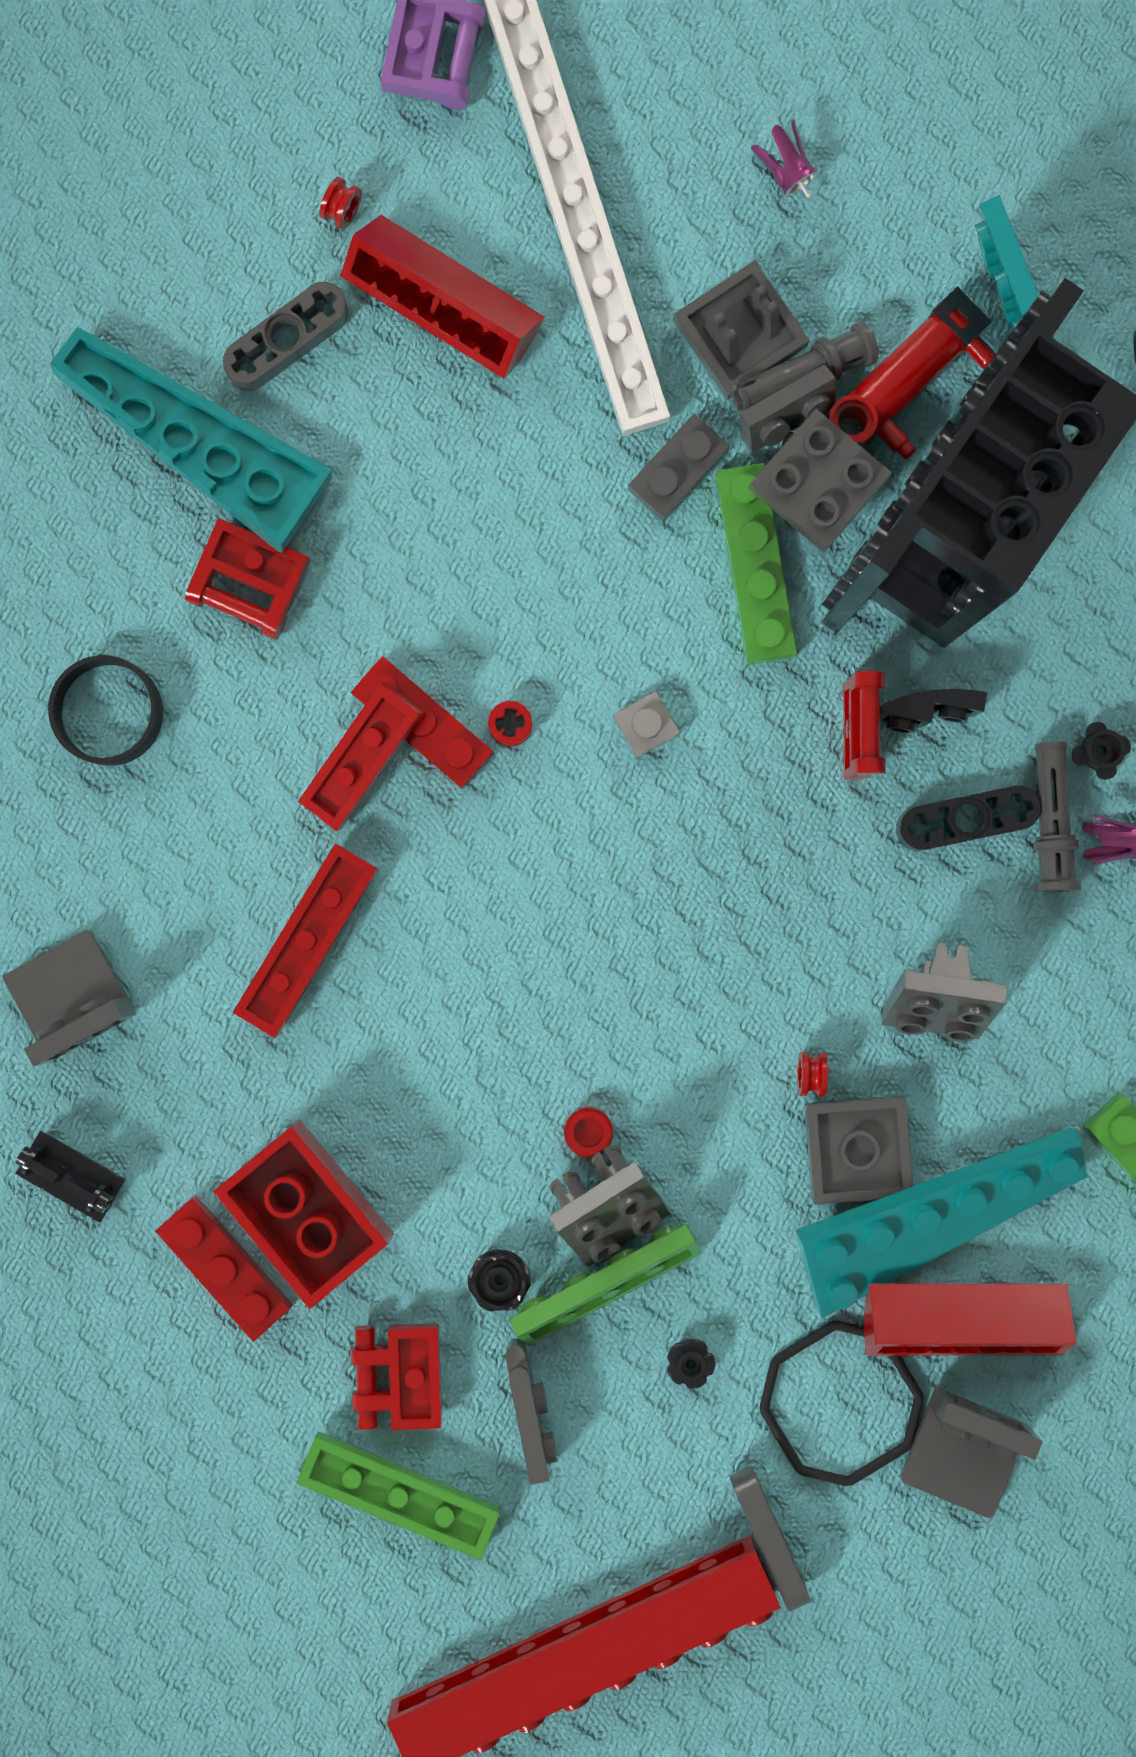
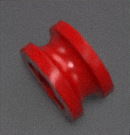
(340, 203)
(499, 714)
(812, 1074)

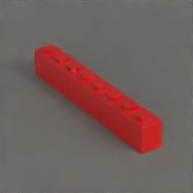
(585, 1655)

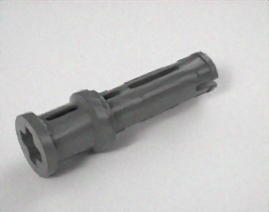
(837, 354)
(1052, 758)

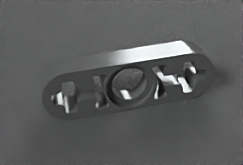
(286, 315)
(770, 1539)

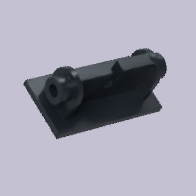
(69, 1176)

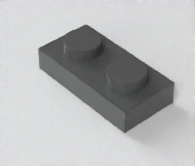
(787, 409)
(678, 467)

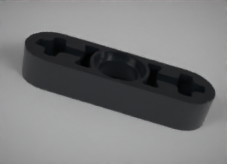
(999, 798)

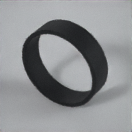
(63, 684)

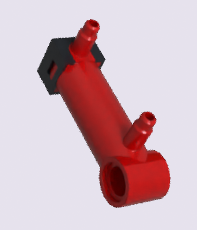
(945, 336)

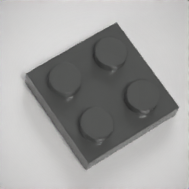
(858, 1149)

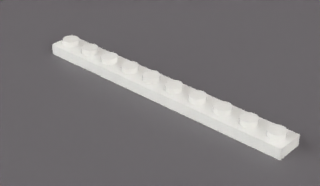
(578, 214)

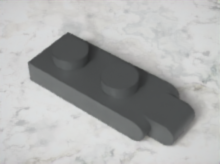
(529, 1403)

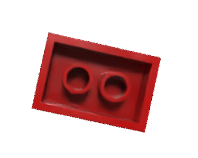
(304, 1214)

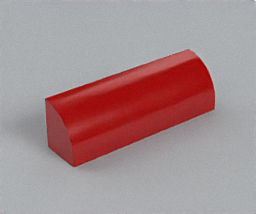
(440, 295)
(968, 1320)

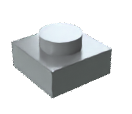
(646, 724)

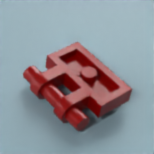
(413, 1377)

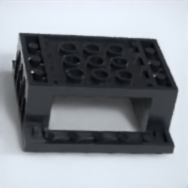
(993, 483)

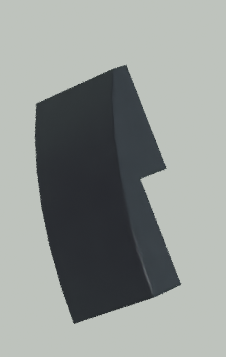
(917, 709)

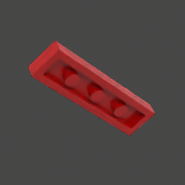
(305, 941)

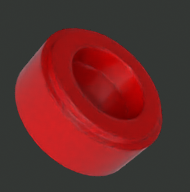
(588, 1131)

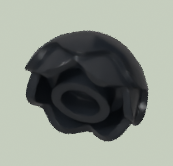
(499, 1296)

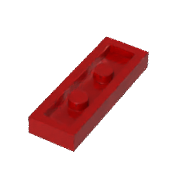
(437, 732)
(361, 756)
(224, 1268)

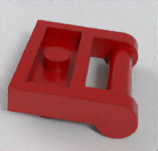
(254, 563)
(862, 725)

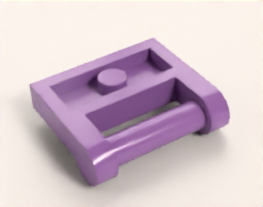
(416, 48)

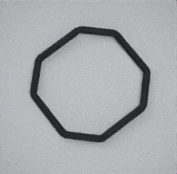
(783, 1441)

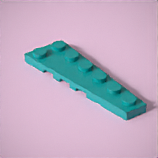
(224, 456)
(931, 1218)

